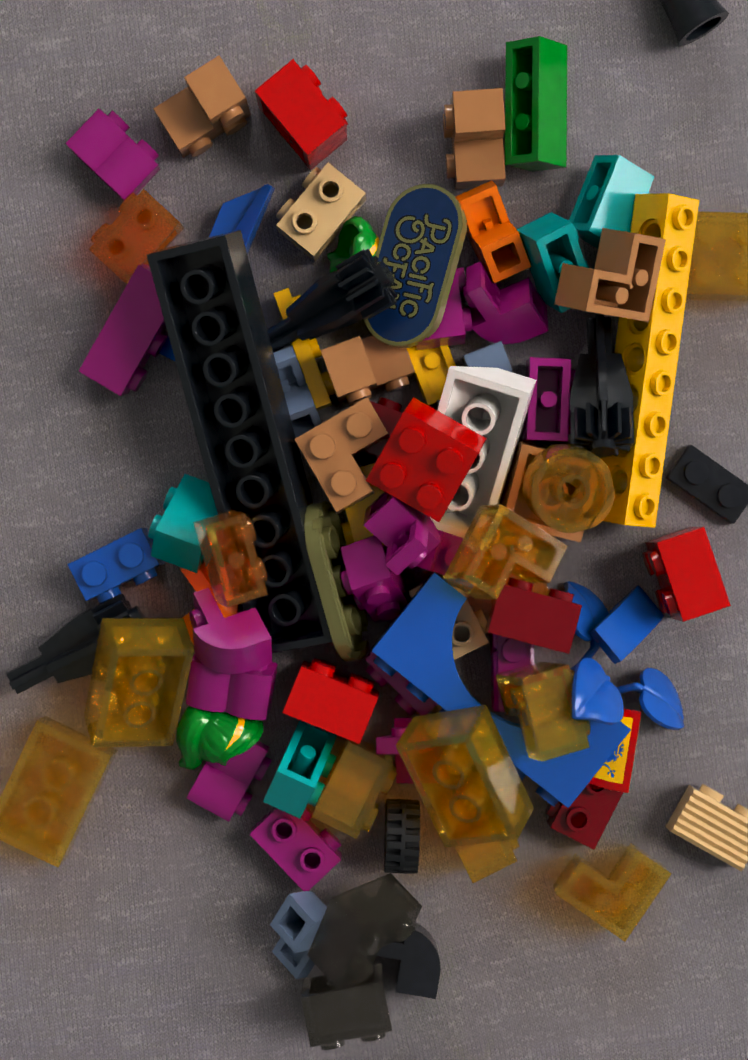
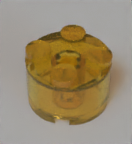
(582, 469)

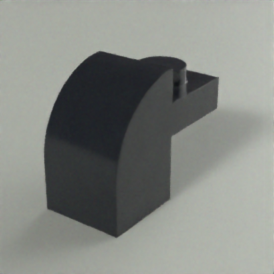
(418, 963)

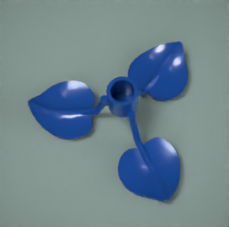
(594, 694)

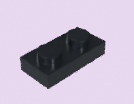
(710, 484)

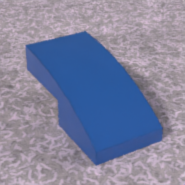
(626, 624)

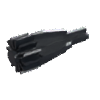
(338, 300)
(601, 395)
(72, 648)

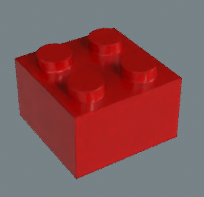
(302, 113)
(426, 459)
(686, 574)
(332, 700)

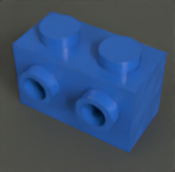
(115, 564)

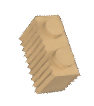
(712, 825)

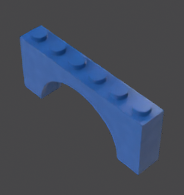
(421, 651)

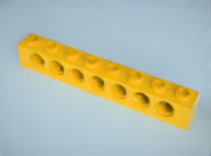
(651, 358)

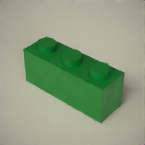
(536, 104)

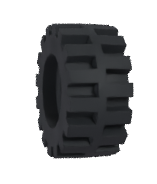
(402, 836)

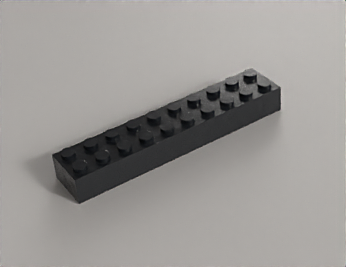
(242, 421)

